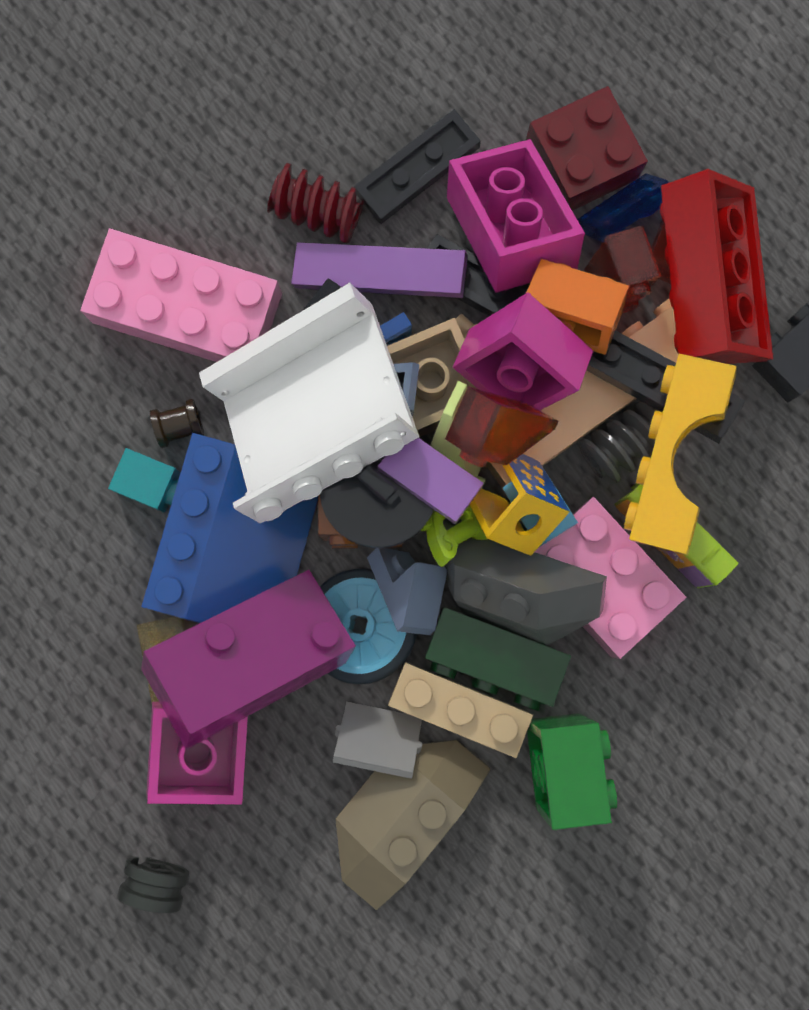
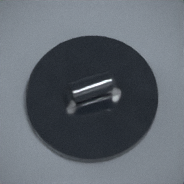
(374, 509)

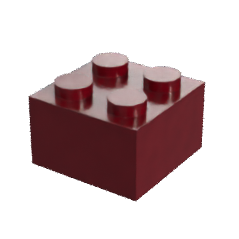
(588, 148)

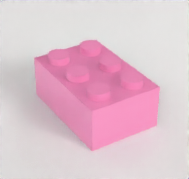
(636, 588)

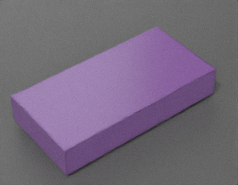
(432, 478)

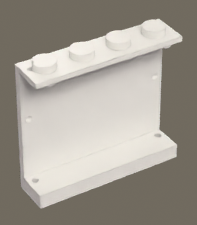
(311, 403)

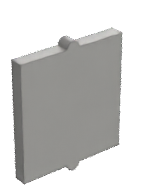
(378, 740)

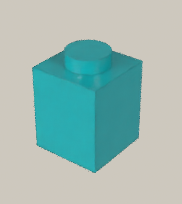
(145, 480)

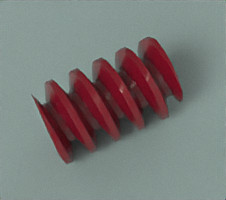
(315, 204)

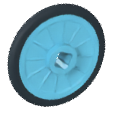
(381, 647)

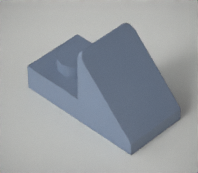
(409, 589)

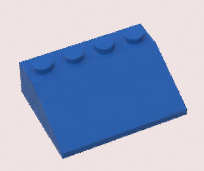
(213, 552)

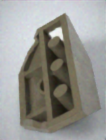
(401, 820)

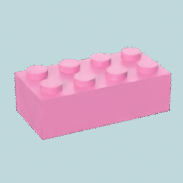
(178, 297)

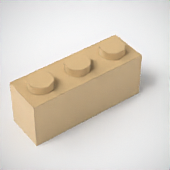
(460, 709)

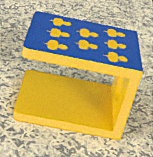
(535, 496)

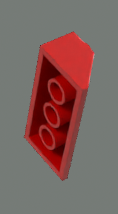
(716, 269)

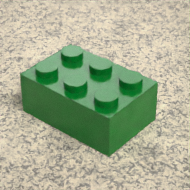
(570, 771)

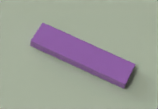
(381, 269)

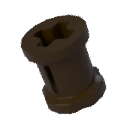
(176, 423)

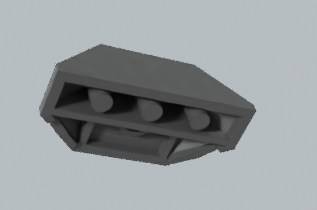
(522, 591)

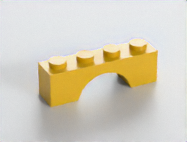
(696, 395)

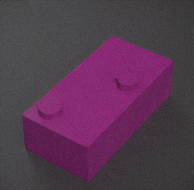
(246, 658)

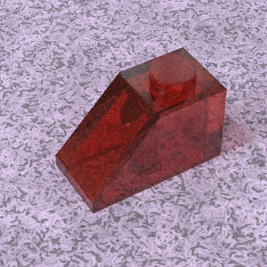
(496, 428)

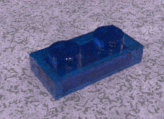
(625, 207)

